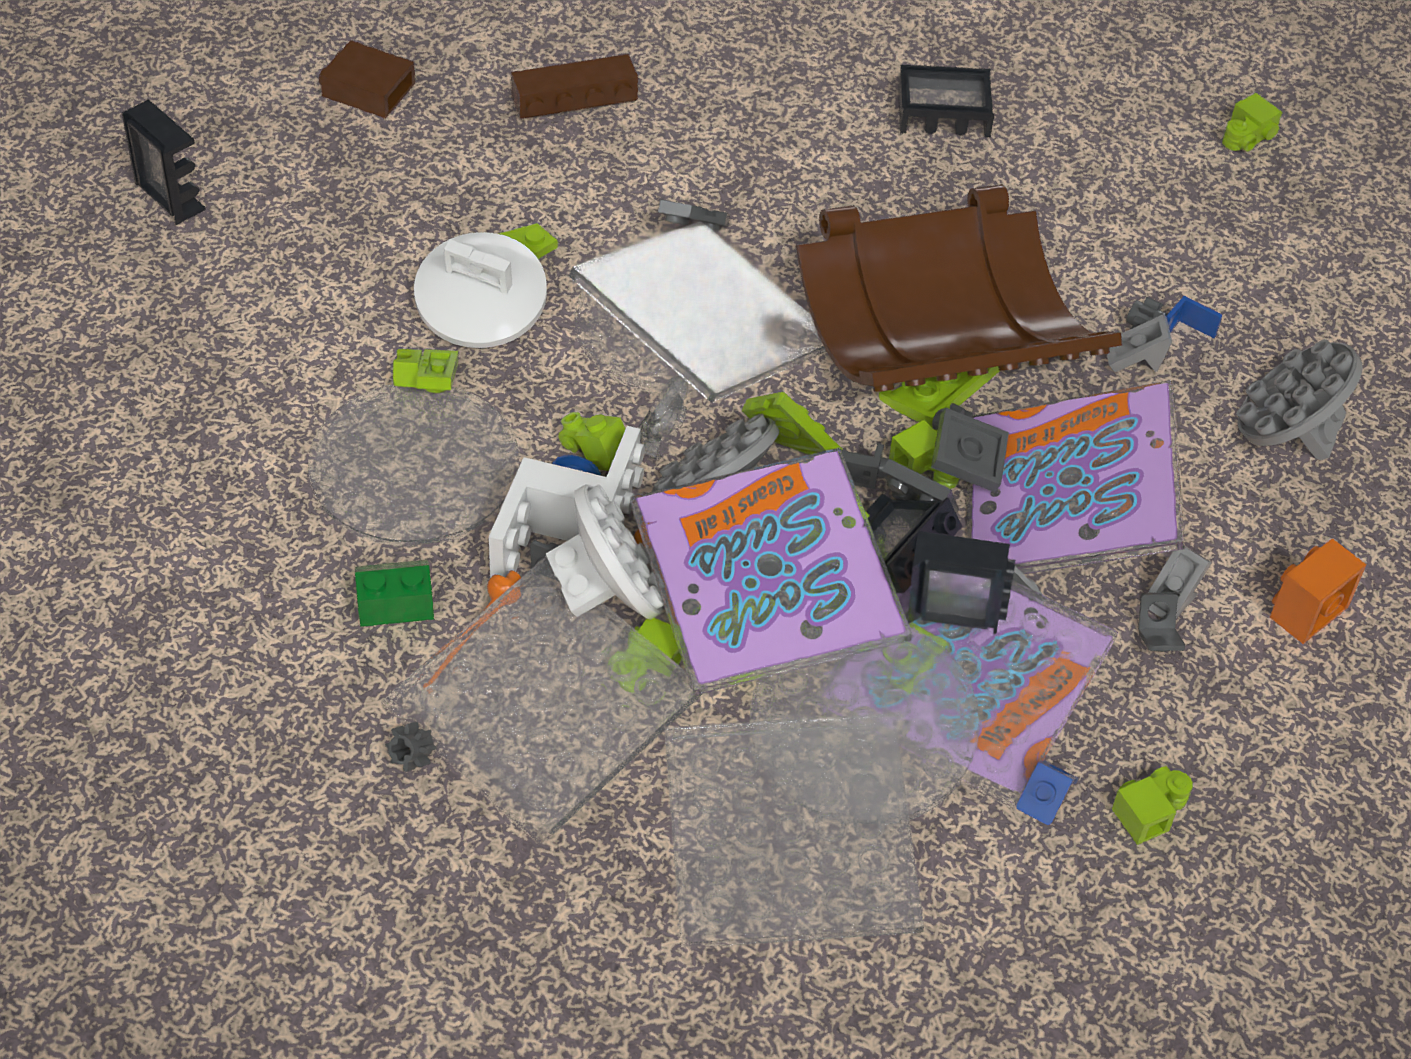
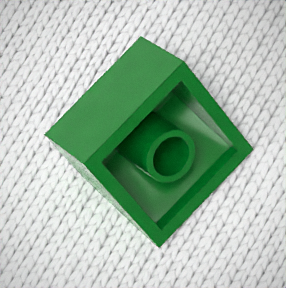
(394, 593)

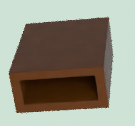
(367, 79)

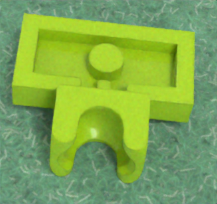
(432, 371)

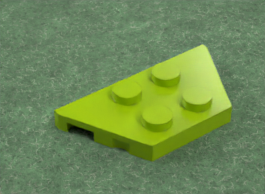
(795, 426)

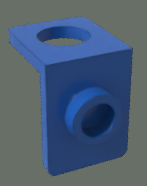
(1195, 316)
(1045, 792)

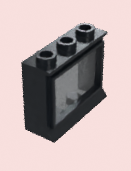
(945, 93)
(151, 145)
(897, 527)
(960, 581)

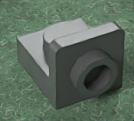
(865, 468)

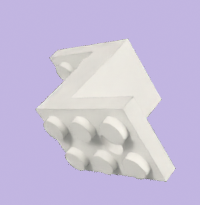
(545, 504)

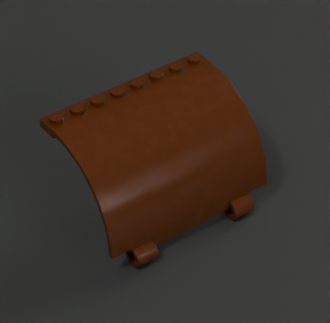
(938, 294)

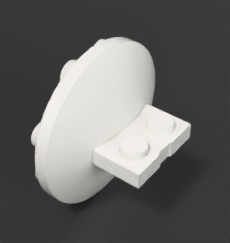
(480, 290)
(604, 559)

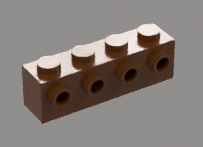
(574, 86)

